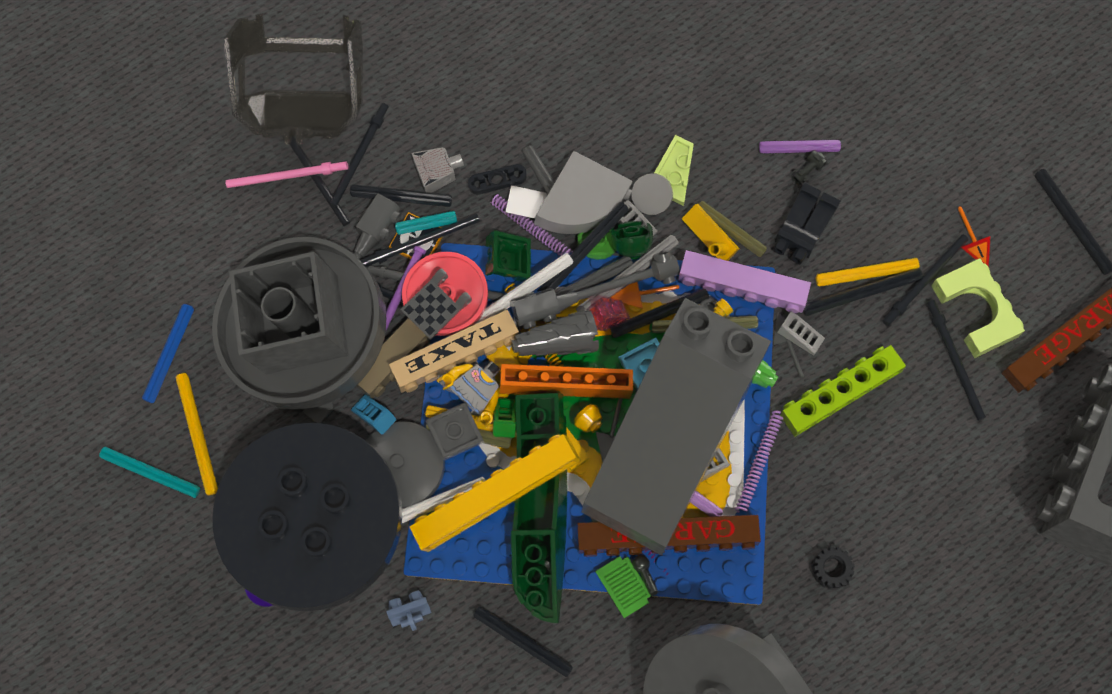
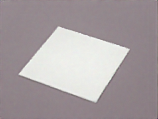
(525, 201)

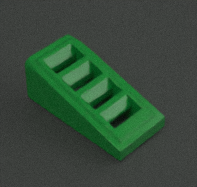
(505, 419)

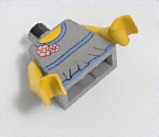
(475, 388)

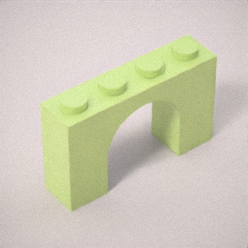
(976, 279)

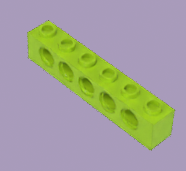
(885, 358)

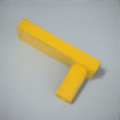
(710, 233)

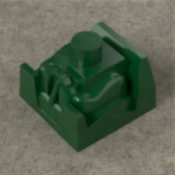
(508, 256)

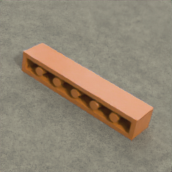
(566, 380)

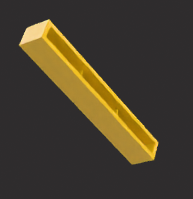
(495, 493)

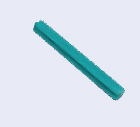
(149, 472)

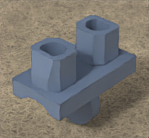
(409, 613)

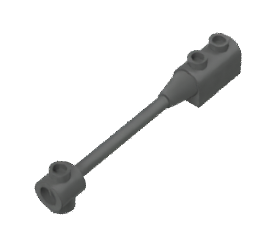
(375, 224)
(547, 304)

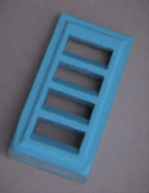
(374, 415)

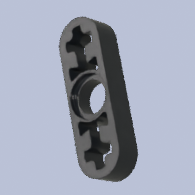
(501, 172)

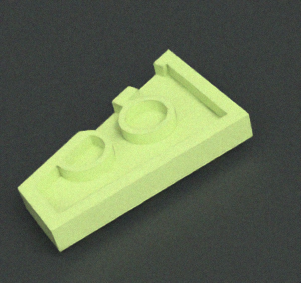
(676, 167)

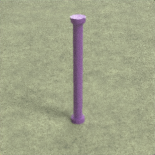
(418, 252)

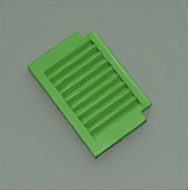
(624, 585)

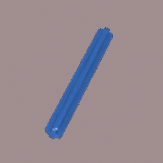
(168, 353)

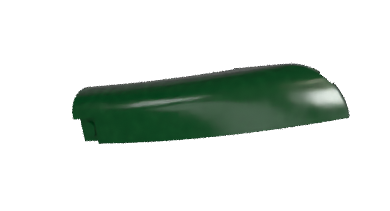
(541, 514)

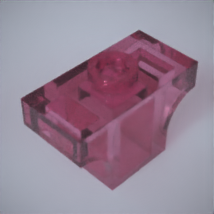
(608, 313)

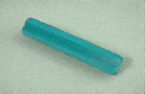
(426, 222)

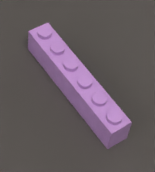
(744, 281)

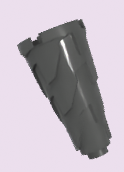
(559, 337)

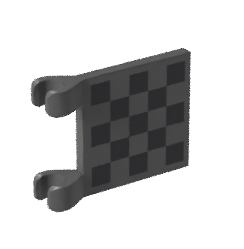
(432, 307)

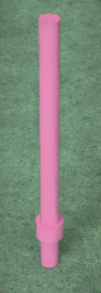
(325, 168)

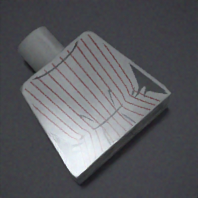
(436, 168)

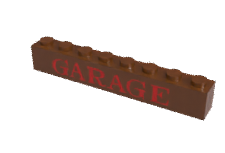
(1059, 344)
(690, 533)

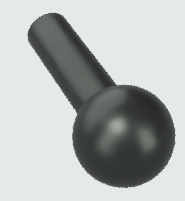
(641, 565)

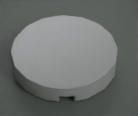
(652, 194)

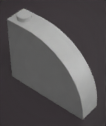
(582, 196)

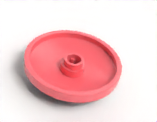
(463, 277)

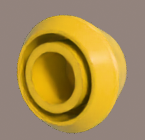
(588, 419)

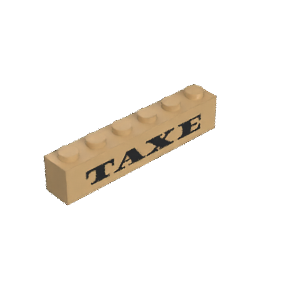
(454, 351)

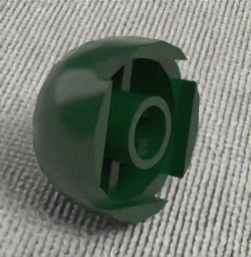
(632, 239)

